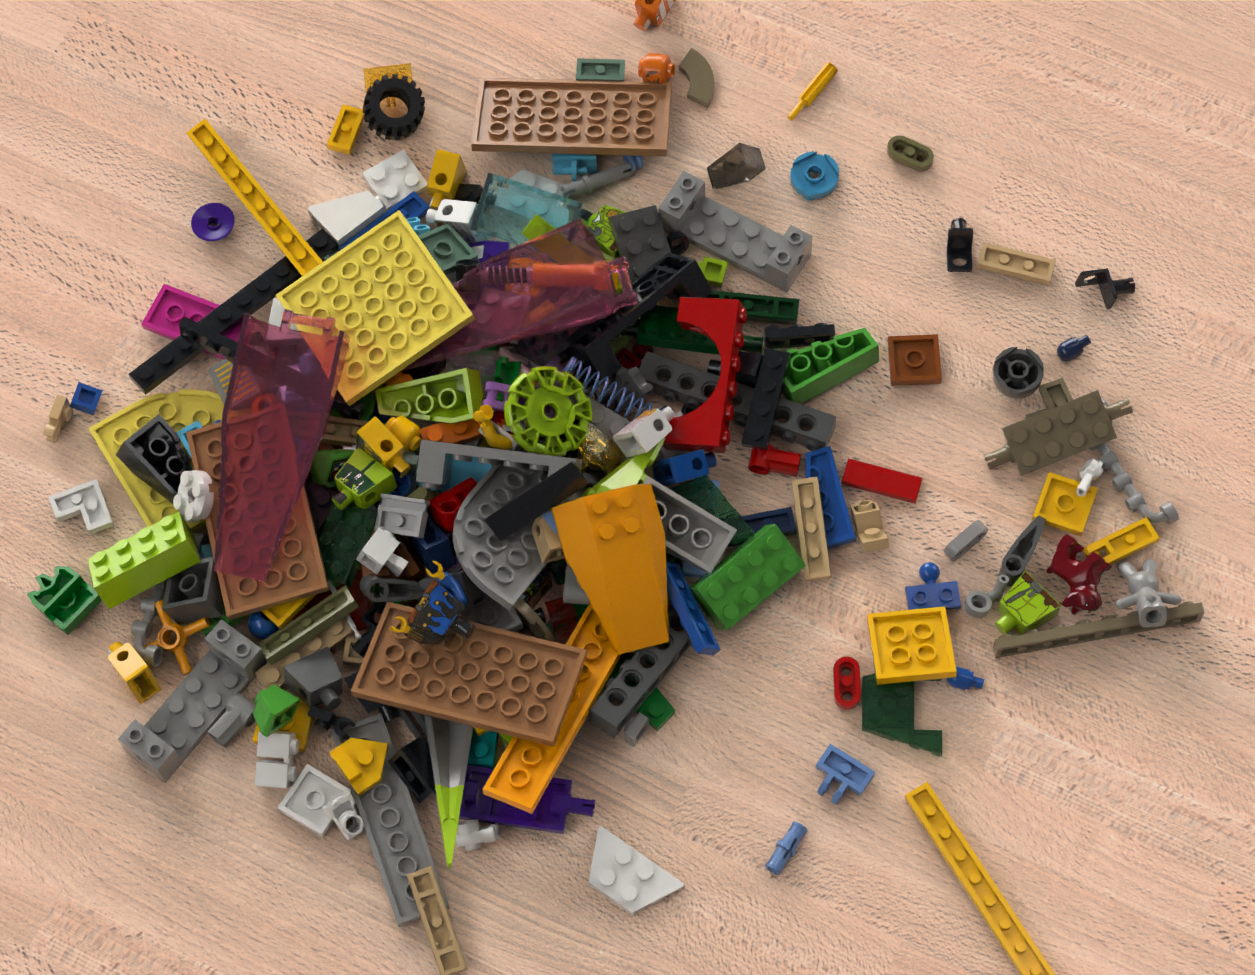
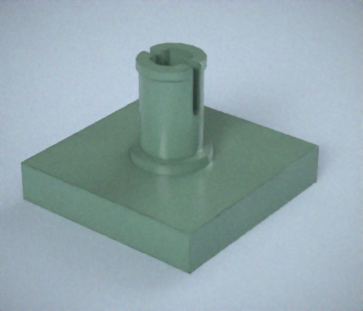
(447, 247)

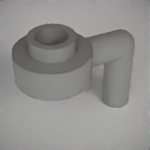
(984, 600)

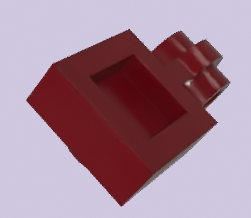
(633, 359)

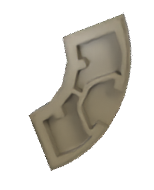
(700, 78)
(533, 621)

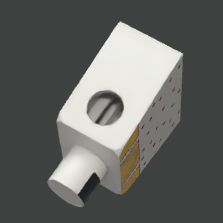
(644, 431)

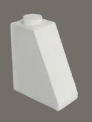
(346, 215)

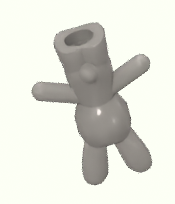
(1145, 594)

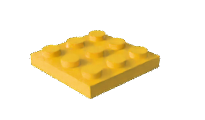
(911, 645)

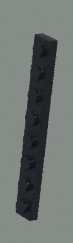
(219, 344)

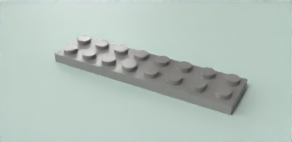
(392, 826)

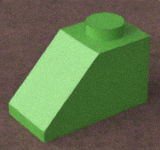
(274, 709)

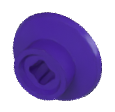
(209, 214)

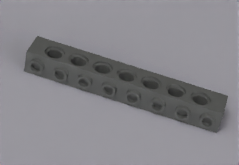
(703, 383)

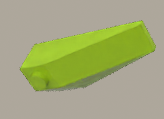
(438, 398)
(627, 473)

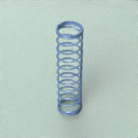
(571, 366)

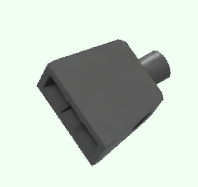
(315, 679)

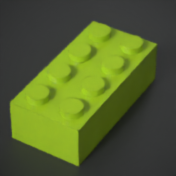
(143, 560)

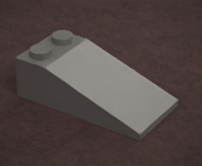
(689, 530)

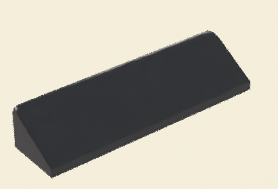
(536, 501)

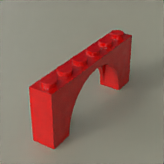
(709, 424)

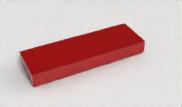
(881, 481)

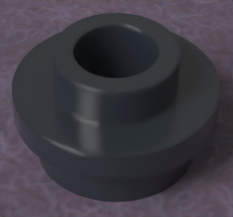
(683, 245)

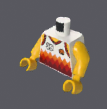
(495, 428)

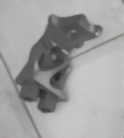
(627, 378)

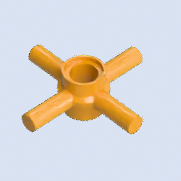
(182, 636)

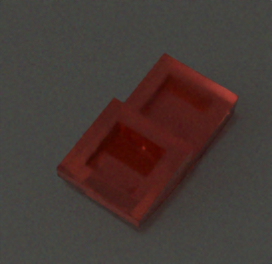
(562, 618)

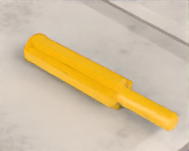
(814, 89)

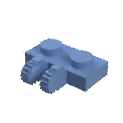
(844, 770)

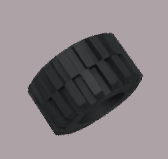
(393, 88)

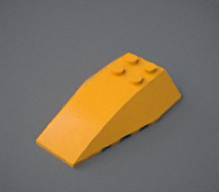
(620, 562)

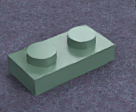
(600, 69)

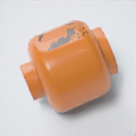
(656, 68)

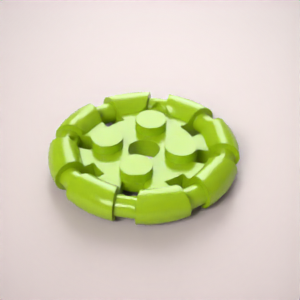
(535, 418)

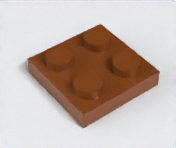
(914, 360)

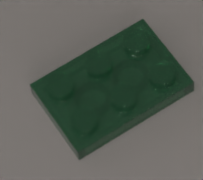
(342, 541)

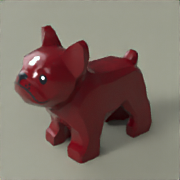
(1079, 575)

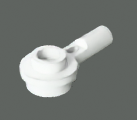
(1090, 471)

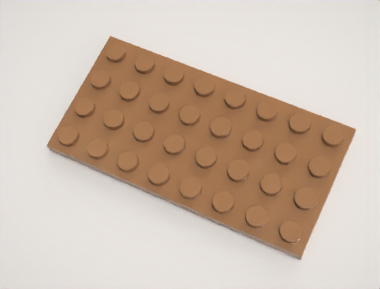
(572, 117)
(298, 564)
(484, 681)

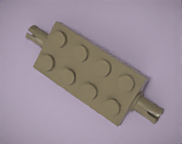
(1058, 433)

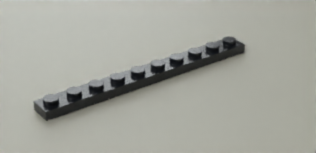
(227, 316)

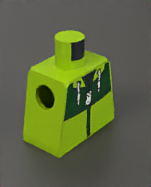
(362, 481)

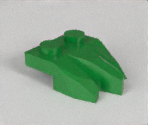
(64, 598)

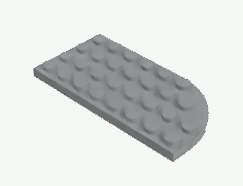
(497, 567)

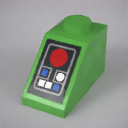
(327, 465)

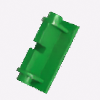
(506, 373)

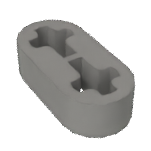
(966, 540)

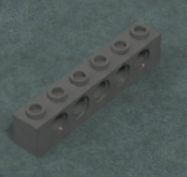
(613, 718)

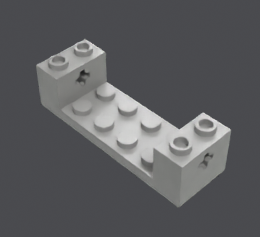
(733, 236)
(437, 460)
(195, 703)

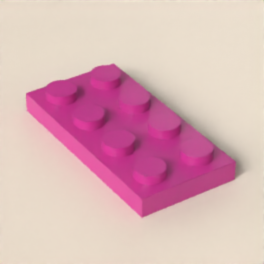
(172, 306)

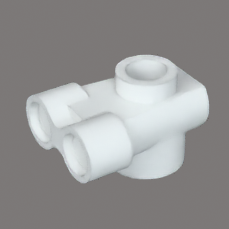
(340, 811)
(472, 835)

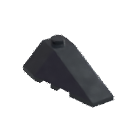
(156, 457)

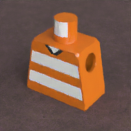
(651, 12)

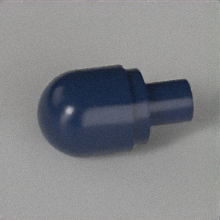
(1072, 348)

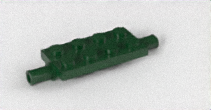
(661, 329)

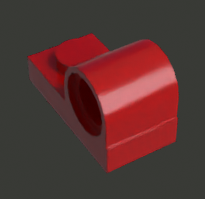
(446, 505)

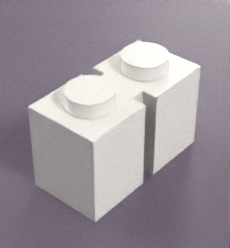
(273, 772)

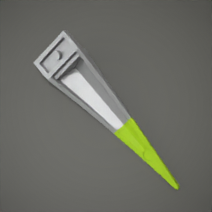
(449, 755)

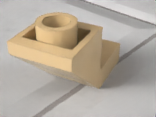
(869, 525)

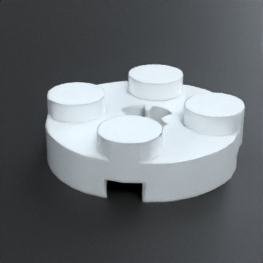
(193, 496)

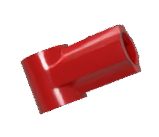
(774, 461)

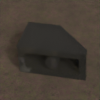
(736, 166)

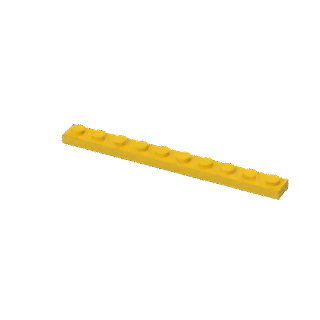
(254, 197)
(977, 882)

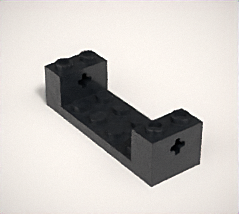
(670, 277)

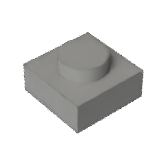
(635, 729)

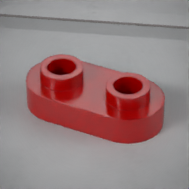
(846, 684)

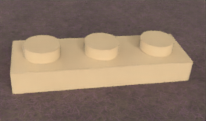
(1016, 264)

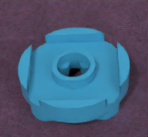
(814, 188)

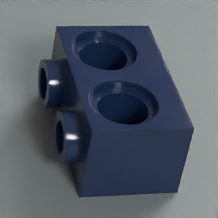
(433, 547)

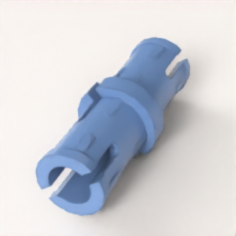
(786, 848)

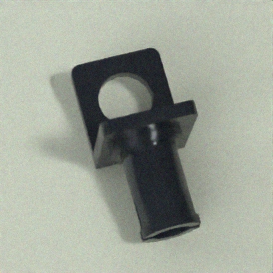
(959, 245)
(1108, 287)
(361, 645)

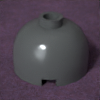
(1017, 372)

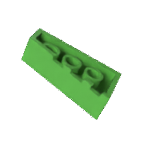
(828, 364)

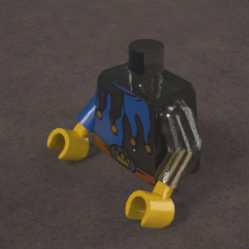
(439, 612)

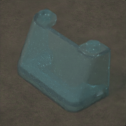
(510, 205)

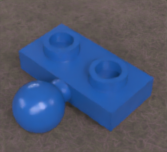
(932, 593)

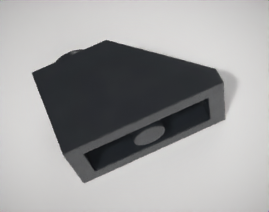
(415, 768)

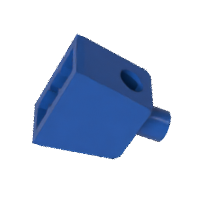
(683, 467)

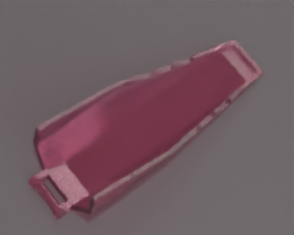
(535, 291)
(271, 433)

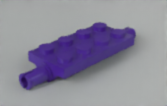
(548, 815)

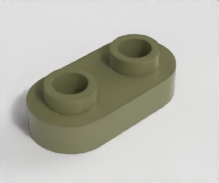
(911, 153)

